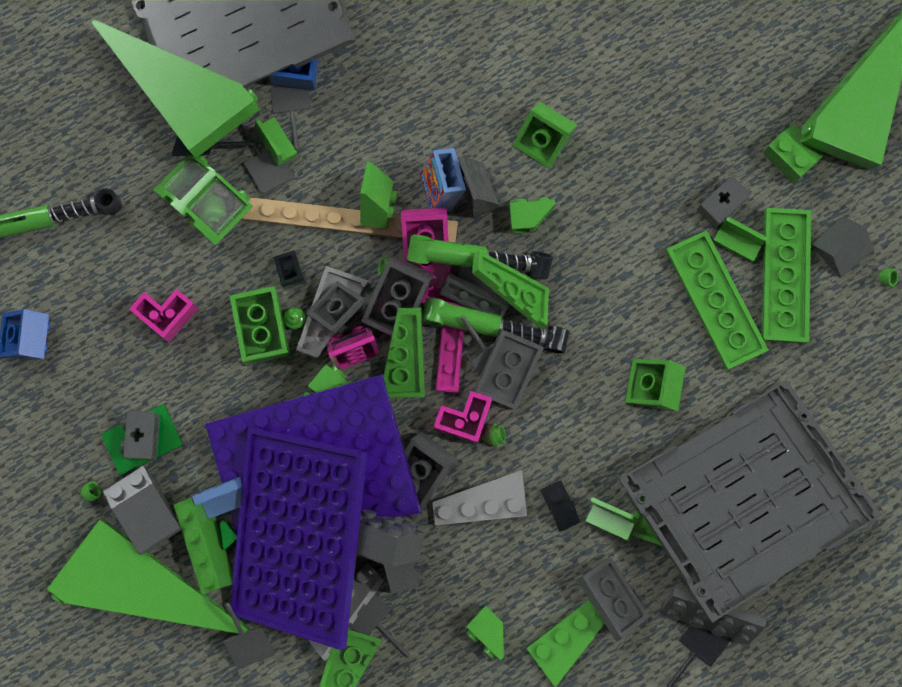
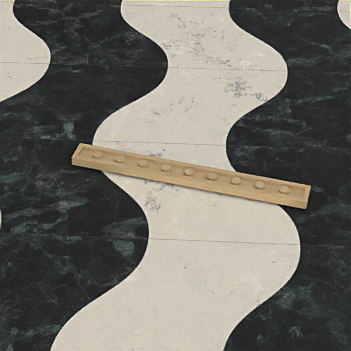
(324, 218)

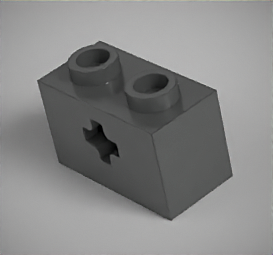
(732, 192)
(146, 446)

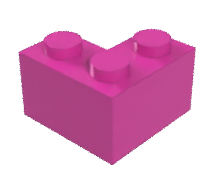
(169, 317)
(465, 424)

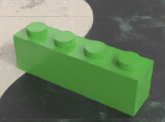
(204, 546)

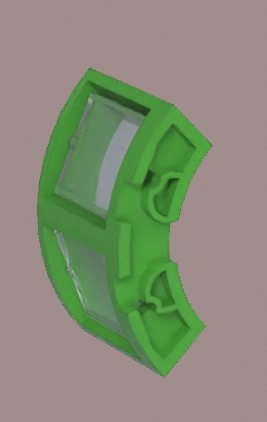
(201, 189)

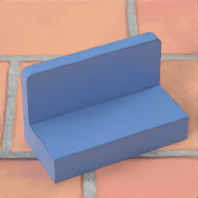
(220, 497)

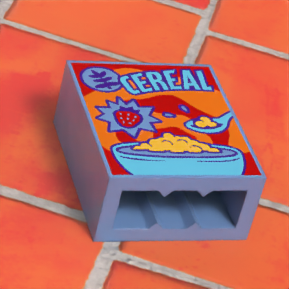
(442, 179)

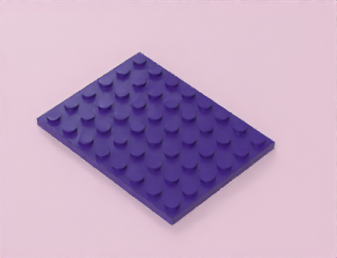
(344, 416)
(298, 535)

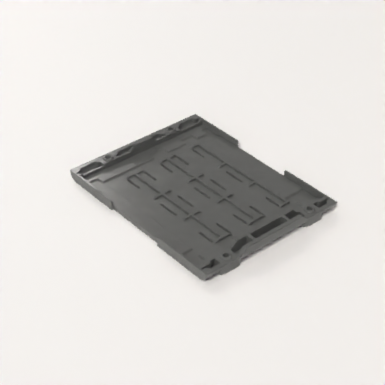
(277, 46)
(800, 534)

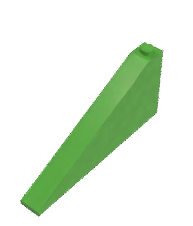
(191, 98)
(860, 110)
(115, 578)

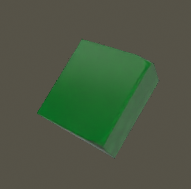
(228, 534)

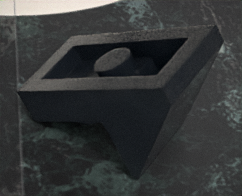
(289, 270)
(560, 506)

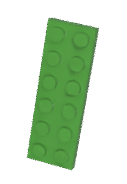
(786, 275)
(716, 300)

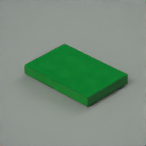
(167, 442)

